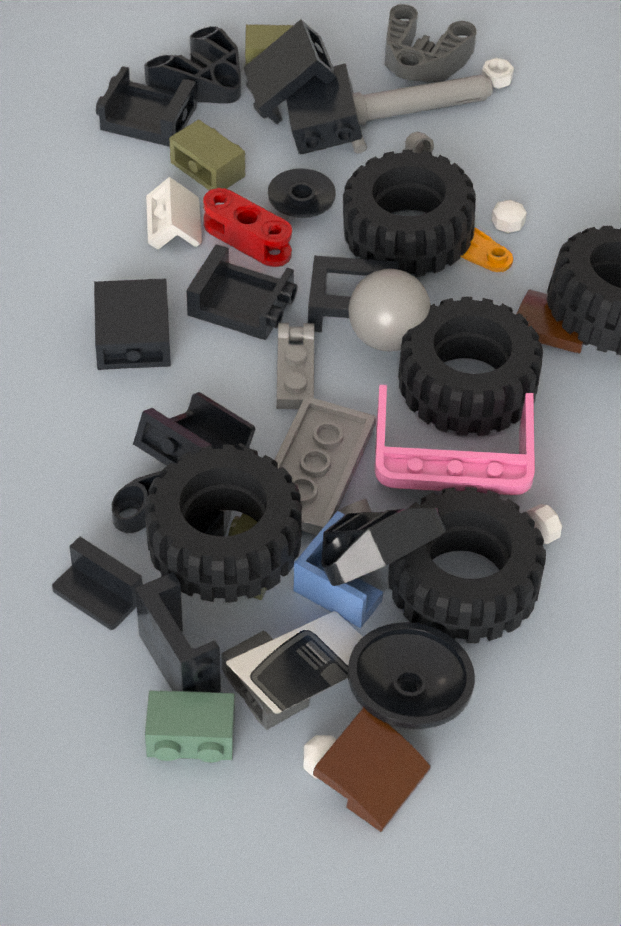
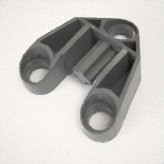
(425, 59)

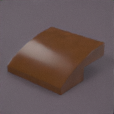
(550, 332)
(372, 769)

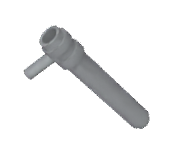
(419, 99)

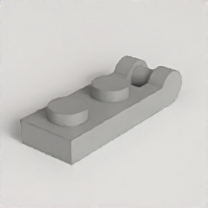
(295, 365)

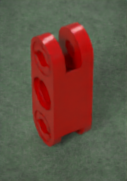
(247, 227)

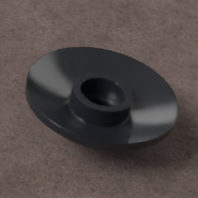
(301, 193)

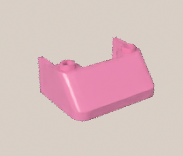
(459, 469)

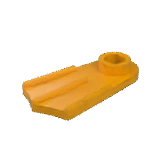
(484, 250)

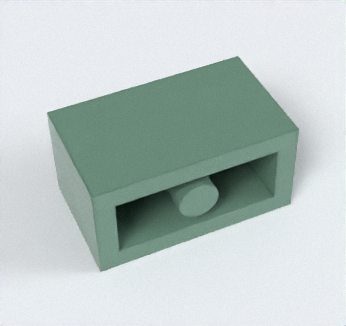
(190, 725)

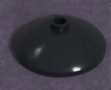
(416, 661)

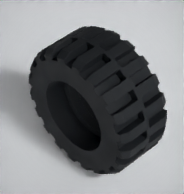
(409, 183)
(588, 287)
(463, 399)
(216, 482)
(472, 606)

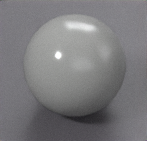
(386, 307)

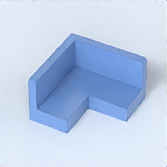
(352, 600)

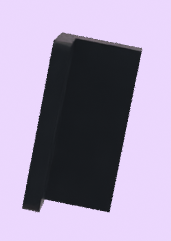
(98, 584)

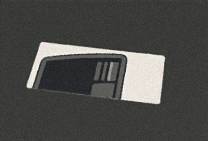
(299, 662)

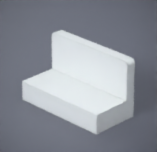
(173, 212)

